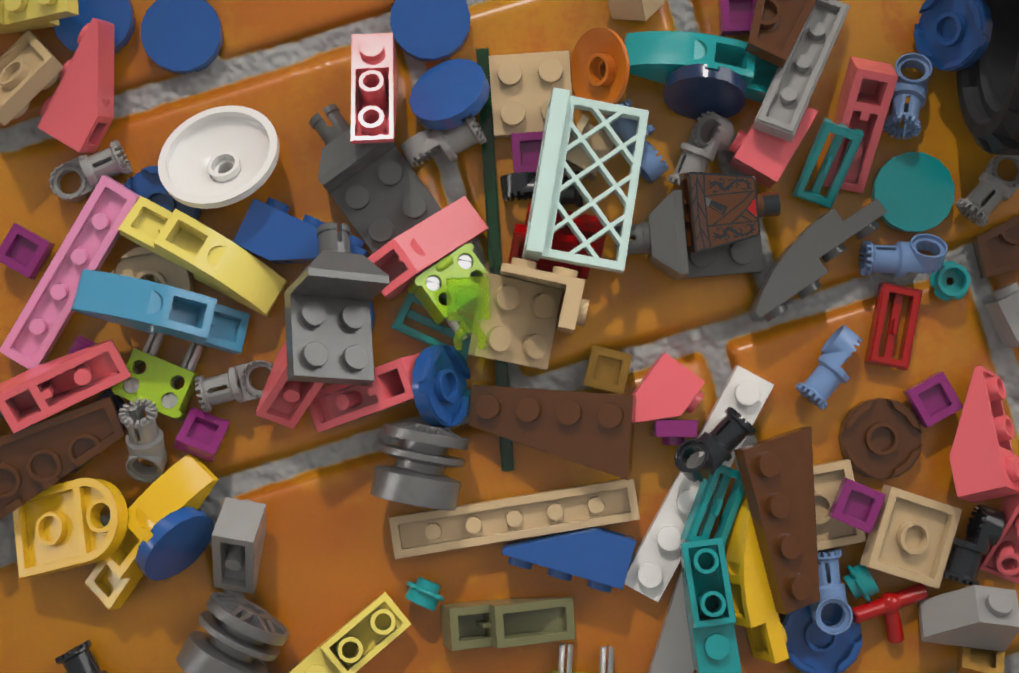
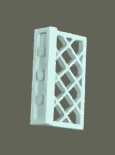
(550, 173)

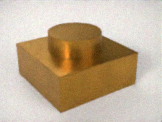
(607, 369)
(979, 660)

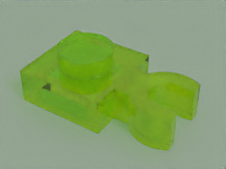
(468, 302)

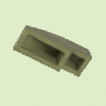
(507, 622)

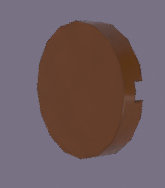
(880, 438)

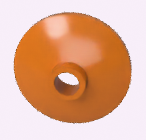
(600, 66)

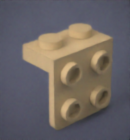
(574, 306)

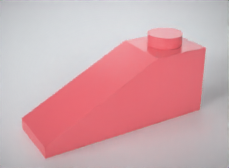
(863, 106)
(60, 384)
(345, 403)

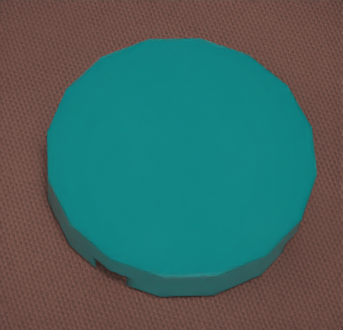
(914, 192)

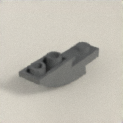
(799, 264)

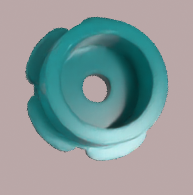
(960, 284)
(860, 582)
(424, 593)

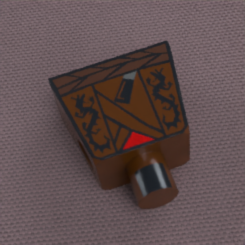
(723, 209)

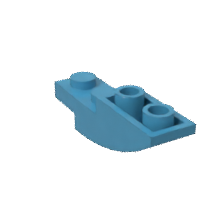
(160, 309)

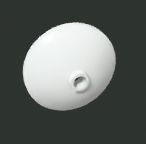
(218, 157)

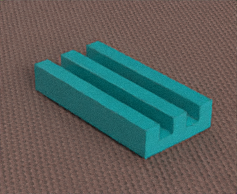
(840, 131)
(406, 312)
(701, 502)

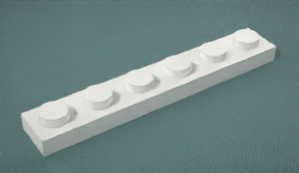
(660, 547)

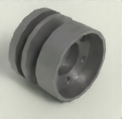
(419, 466)
(234, 639)

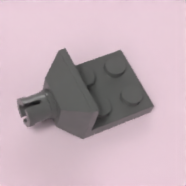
(370, 182)
(665, 243)
(331, 313)

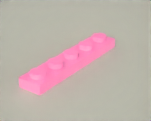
(83, 248)

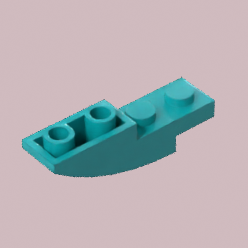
(662, 52)
(709, 607)

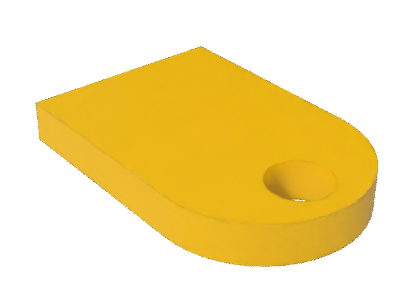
(64, 527)

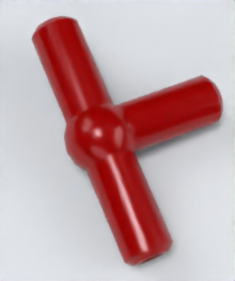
(889, 605)

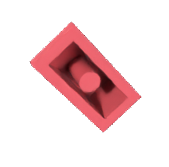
(765, 154)
(667, 391)
(284, 399)

